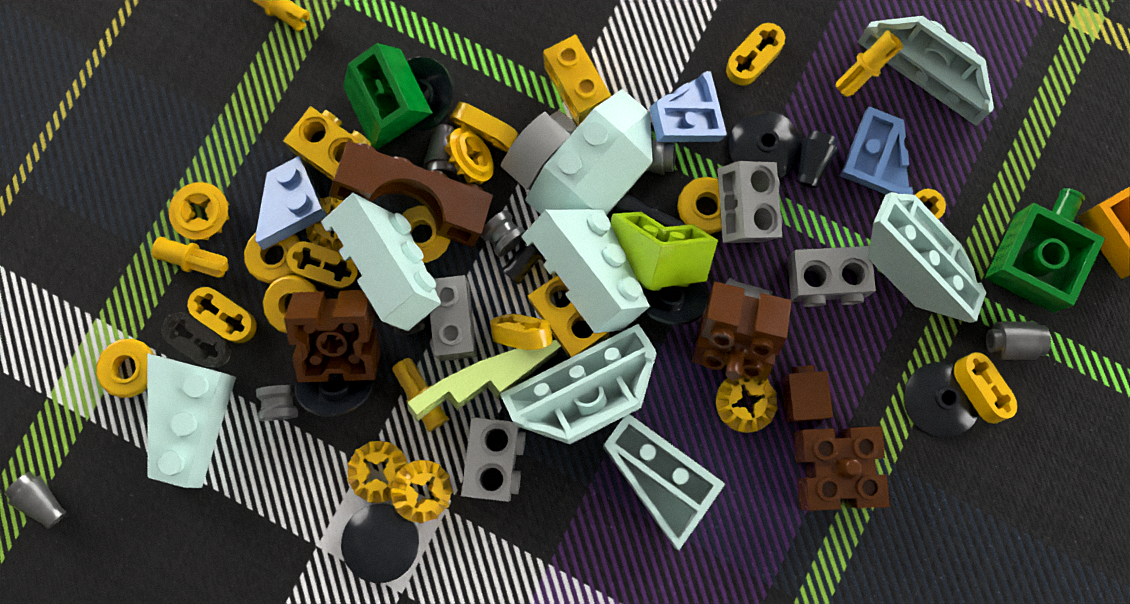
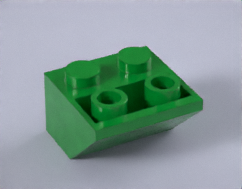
(384, 94)

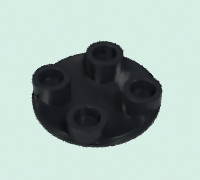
(379, 543)

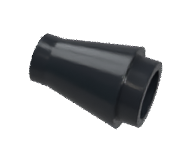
(815, 157)

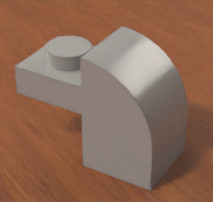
(536, 146)

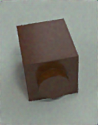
(807, 395)

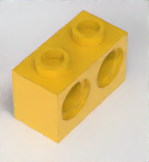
(575, 77)
(327, 152)
(562, 318)

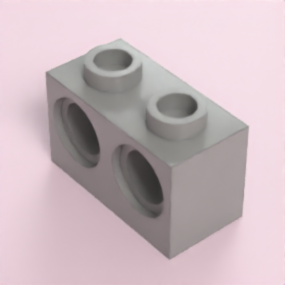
(749, 202)
(828, 265)
(453, 320)
(481, 458)

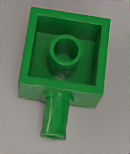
(1046, 254)

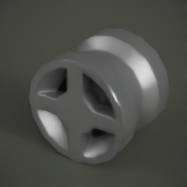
(502, 233)
(276, 402)

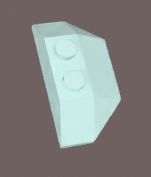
(938, 64)
(597, 159)
(924, 259)
(585, 389)

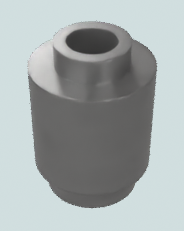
(1018, 340)

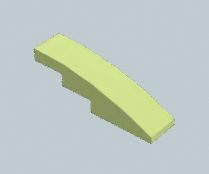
(495, 373)

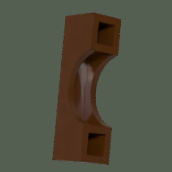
(455, 206)

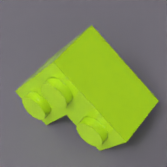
(664, 254)

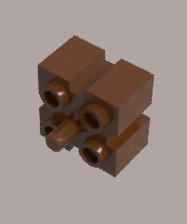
(741, 332)
(332, 336)
(841, 468)

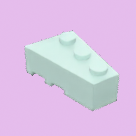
(387, 260)
(591, 265)
(183, 419)
(663, 478)

